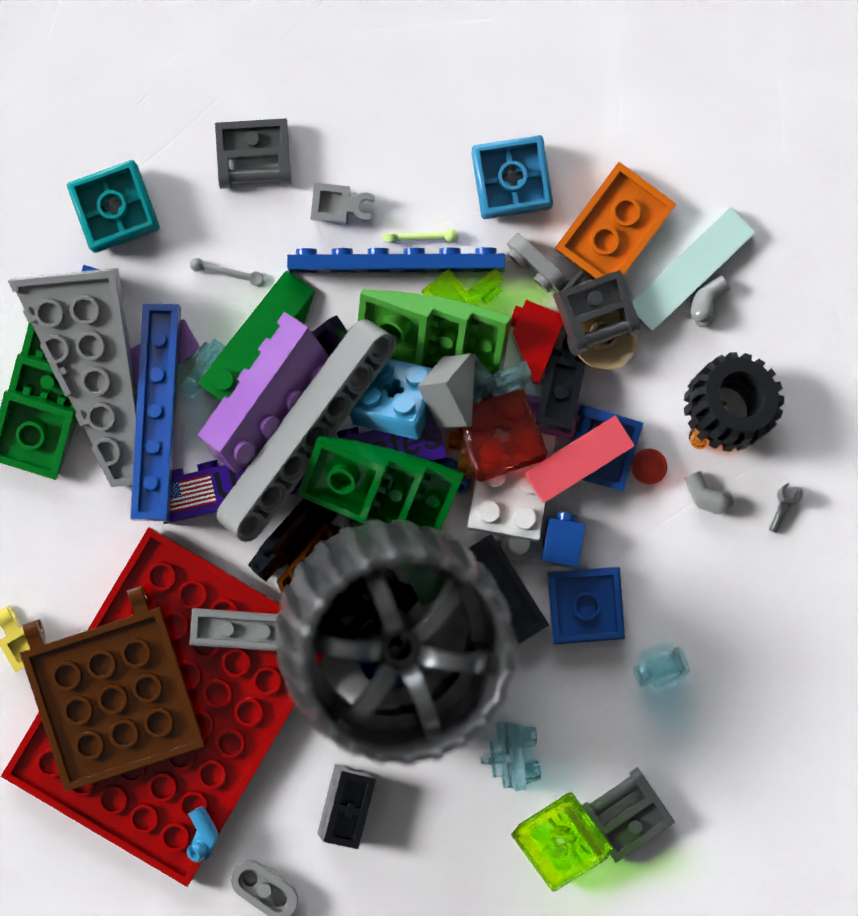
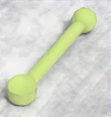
(449, 235)

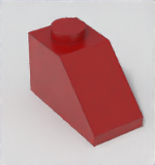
(535, 335)

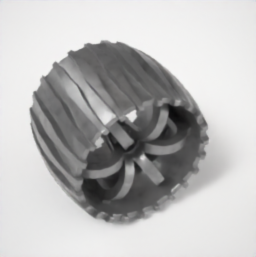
(435, 720)

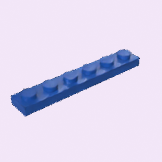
(380, 261)
(155, 412)

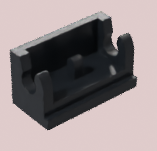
(346, 807)

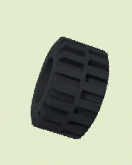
(751, 383)

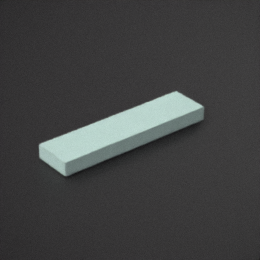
(691, 269)

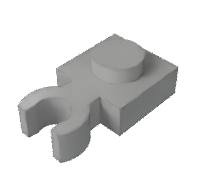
(334, 204)

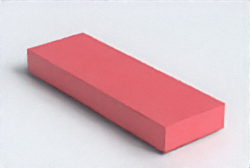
(578, 459)

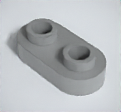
(547, 275)
(263, 890)

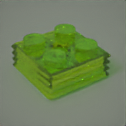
(566, 861)

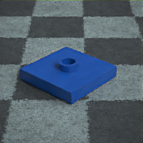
(586, 605)

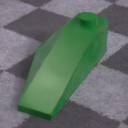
(242, 350)

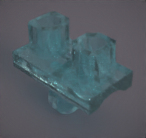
(507, 756)

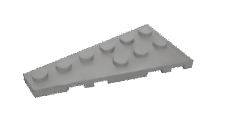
(89, 352)

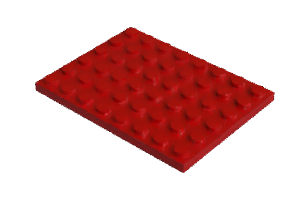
(237, 703)

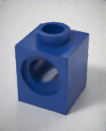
(563, 539)

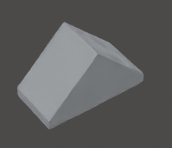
(450, 391)

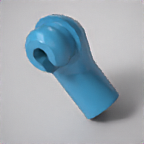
(205, 837)

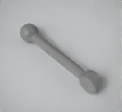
(255, 277)

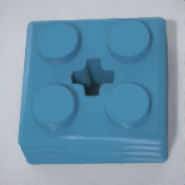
(527, 159)
(394, 401)

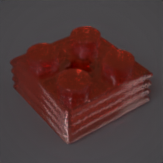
(523, 444)

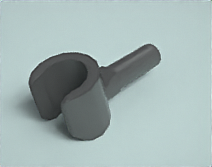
(784, 506)

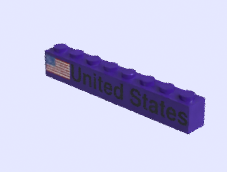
(205, 490)

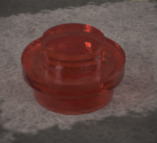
(649, 466)

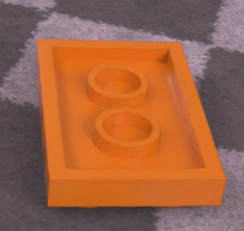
(615, 224)

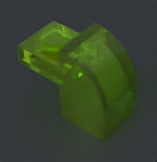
(449, 287)

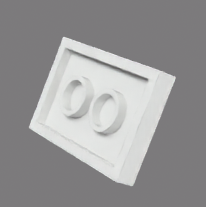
(508, 502)

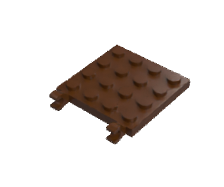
(111, 695)

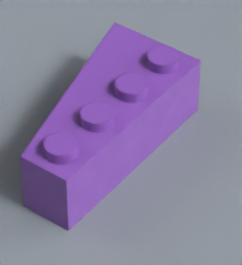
(264, 394)

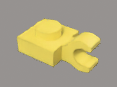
(15, 639)

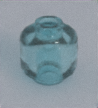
(661, 667)

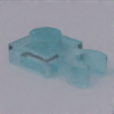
(205, 357)

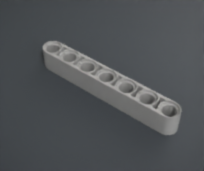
(315, 414)

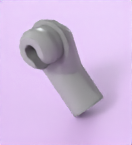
(703, 301)
(705, 498)

